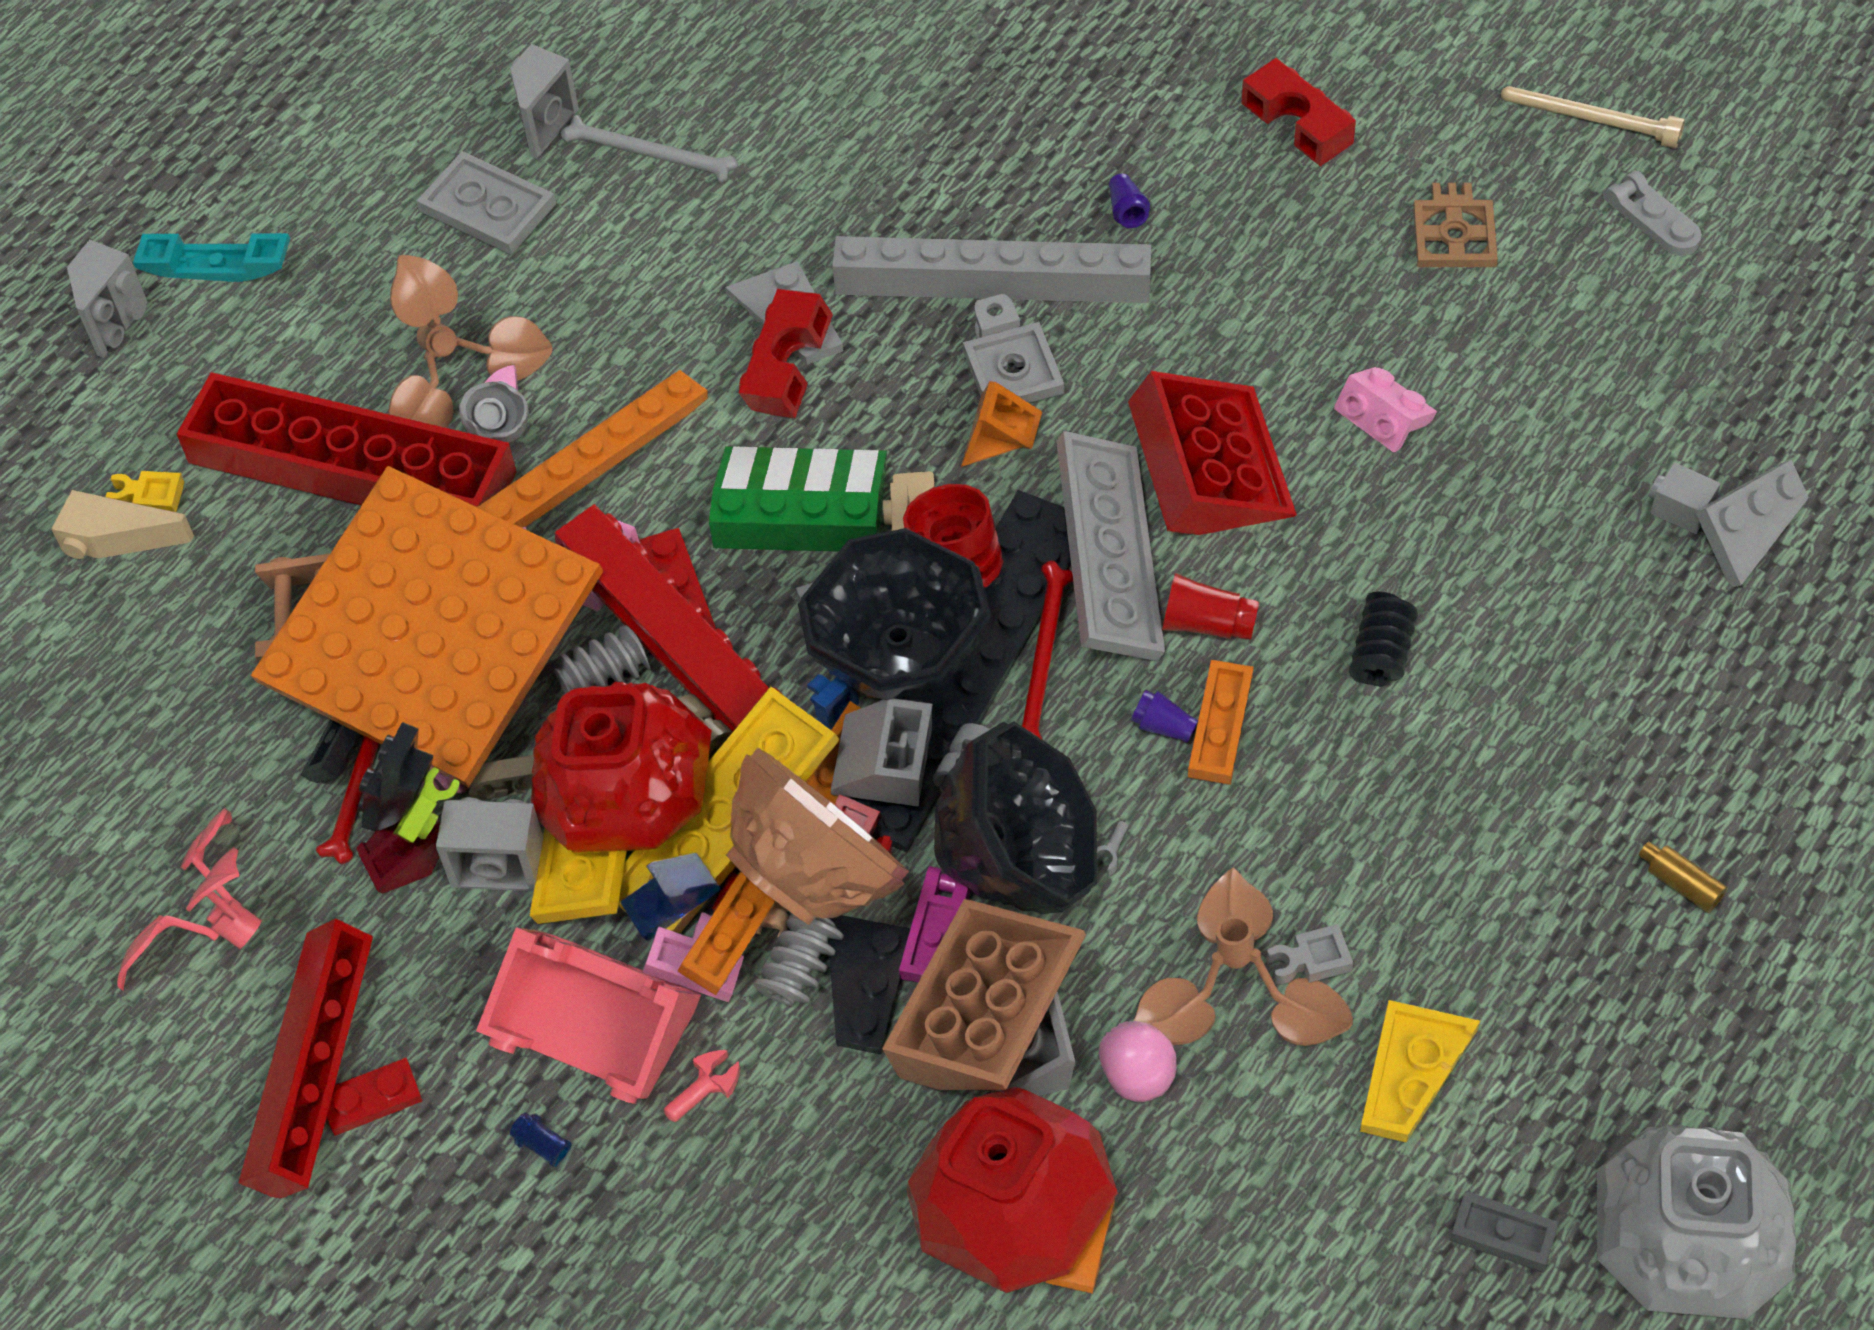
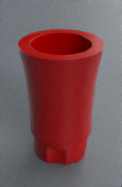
(1208, 610)

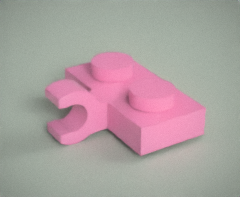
(670, 950)

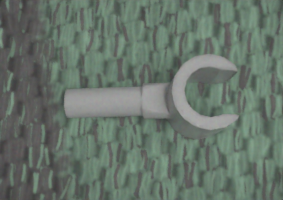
(1112, 847)

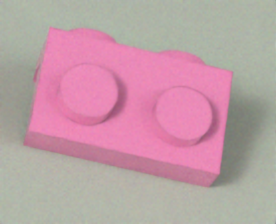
(1383, 407)

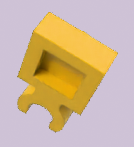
(152, 489)

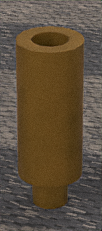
(1683, 876)

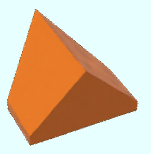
(1001, 424)

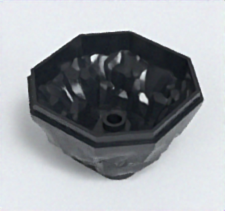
(894, 614)
(1017, 823)

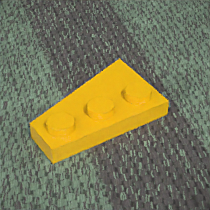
(1411, 1066)

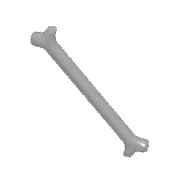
(718, 166)

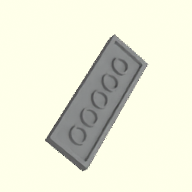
(1109, 547)

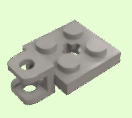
(1004, 342)

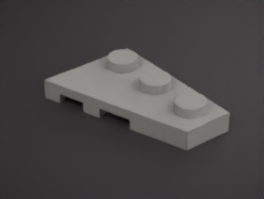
(758, 292)
(1751, 518)

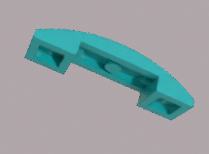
(171, 258)

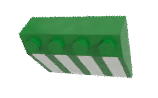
(796, 498)

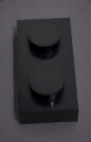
(330, 753)

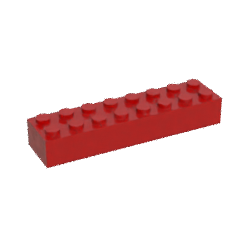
(333, 445)

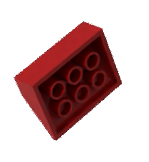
(1208, 454)

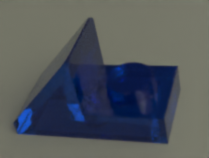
(674, 891)

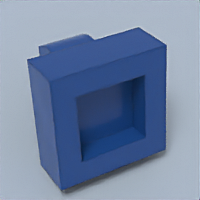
(830, 699)

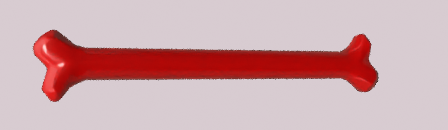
(1056, 581)
(338, 844)

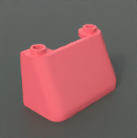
(586, 1011)

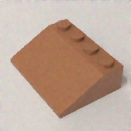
(981, 999)

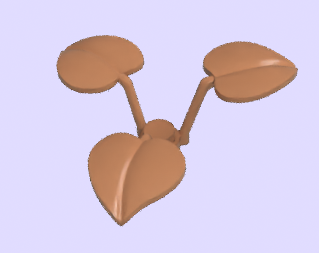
(418, 298)
(1233, 918)

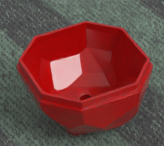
(1016, 1215)

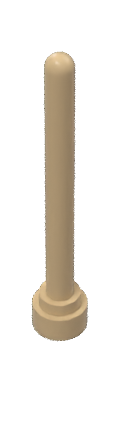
(1664, 130)

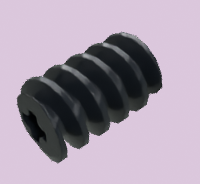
(1383, 639)

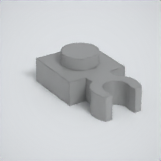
(1316, 952)

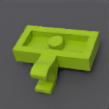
(420, 818)

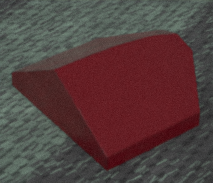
(396, 862)

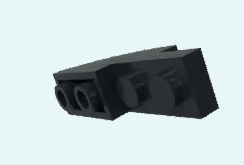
(395, 780)

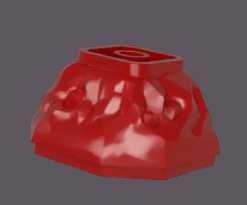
(619, 768)

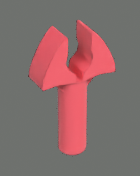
(704, 1084)

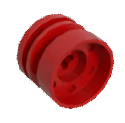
(959, 521)

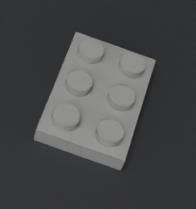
(486, 202)

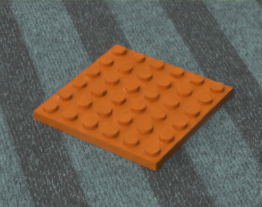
(428, 623)

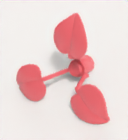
(227, 916)

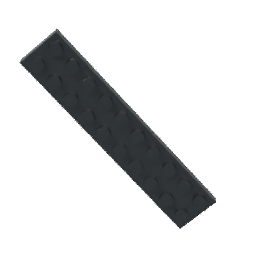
(1028, 537)

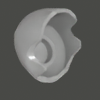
(494, 411)

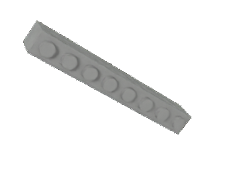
(992, 268)

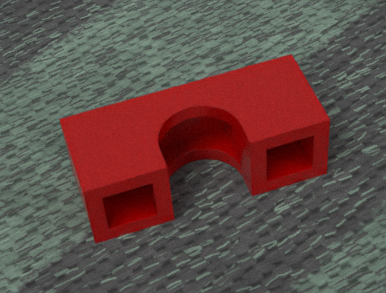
(1280, 91)
(790, 323)

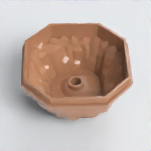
(804, 846)

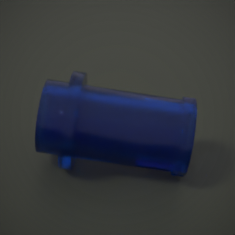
(539, 1138)

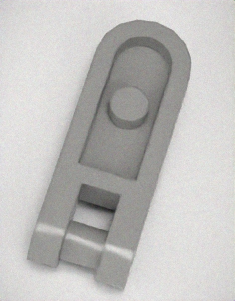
(1654, 215)

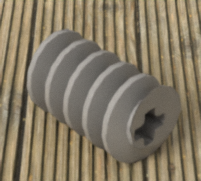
(602, 661)
(797, 960)

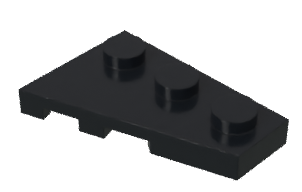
(865, 980)

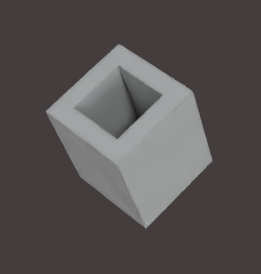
(1681, 495)

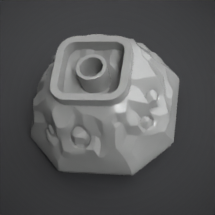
(1689, 1249)

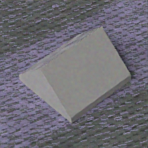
(1049, 1057)

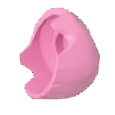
(1138, 1061)

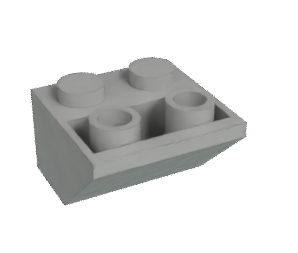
(105, 294)
(884, 752)

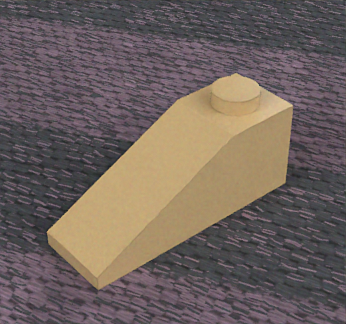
(114, 527)

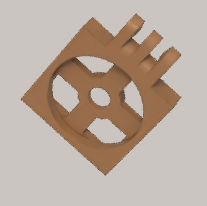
(1453, 206)

